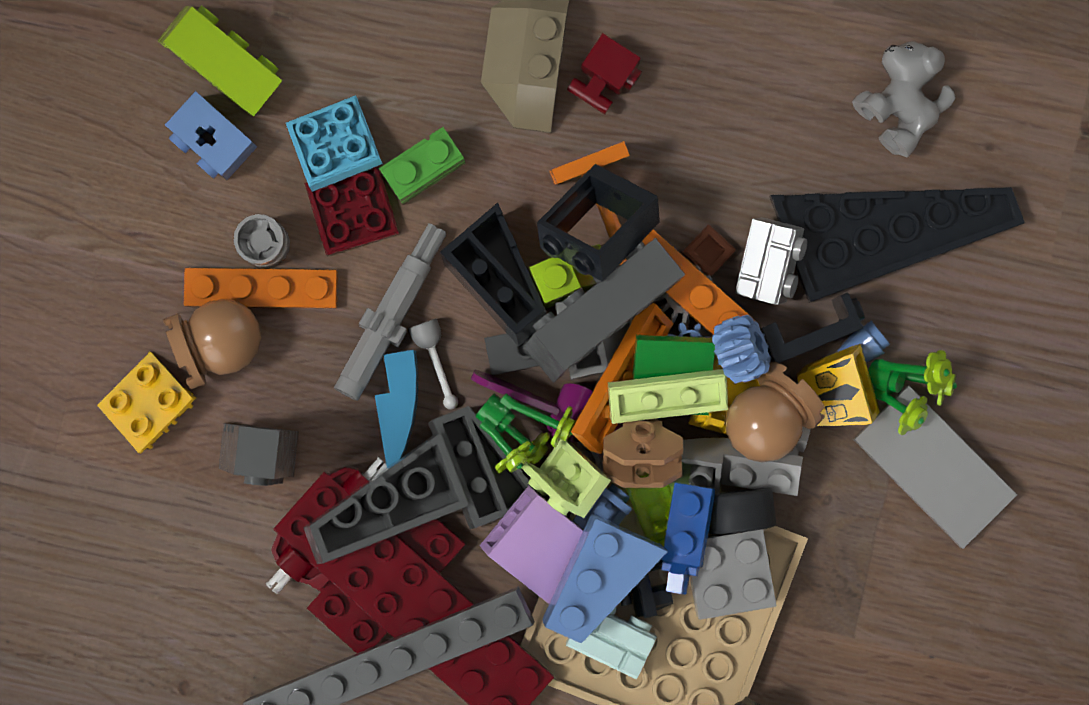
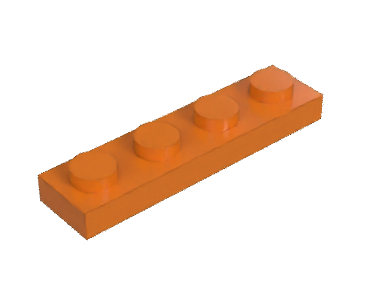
(262, 287)
(698, 293)
(595, 420)

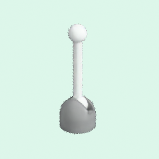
(427, 336)

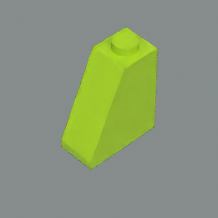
(558, 280)

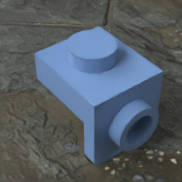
(610, 506)

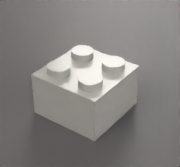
(733, 576)

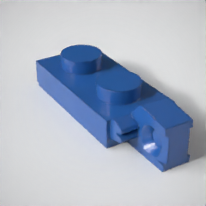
(686, 534)

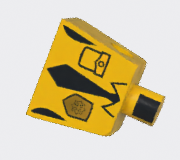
(843, 387)

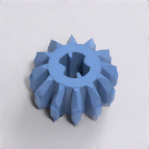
(741, 349)

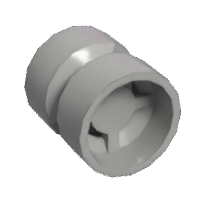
(261, 241)

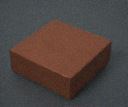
(709, 251)

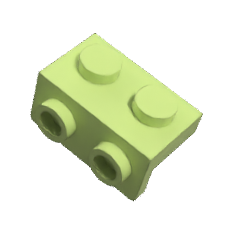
(568, 479)

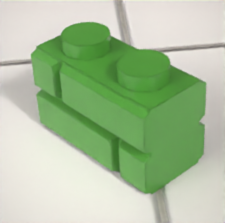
(422, 165)

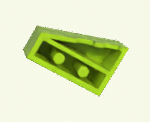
(221, 58)

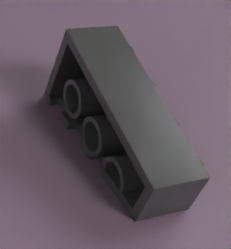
(602, 309)
(258, 453)
(397, 499)

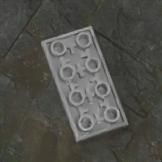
(937, 471)

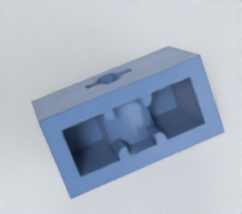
(198, 117)

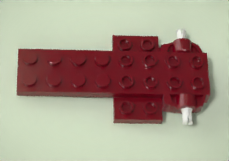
(397, 590)

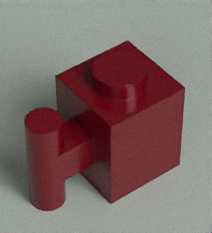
(609, 67)

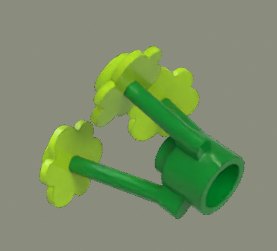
(891, 376)
(497, 415)

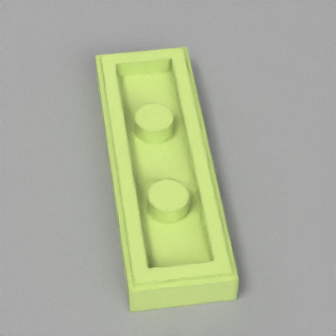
(667, 396)

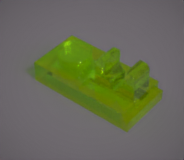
(652, 510)

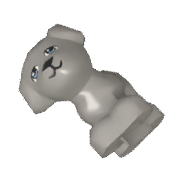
(910, 69)

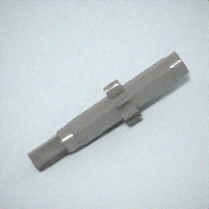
(384, 324)

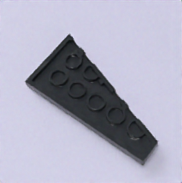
(880, 232)

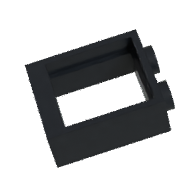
(613, 193)

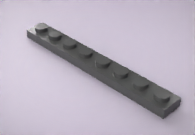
(405, 654)

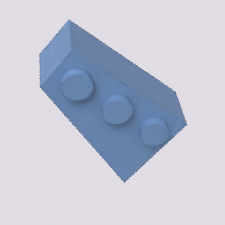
(599, 576)

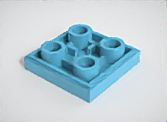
(333, 143)

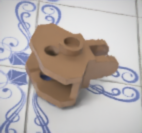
(642, 450)

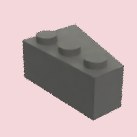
(474, 459)

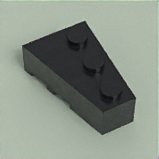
(494, 273)

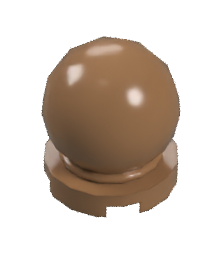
(216, 339)
(769, 418)

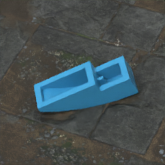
(399, 407)

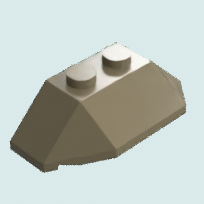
(525, 60)

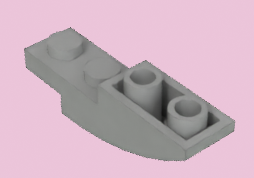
(716, 462)

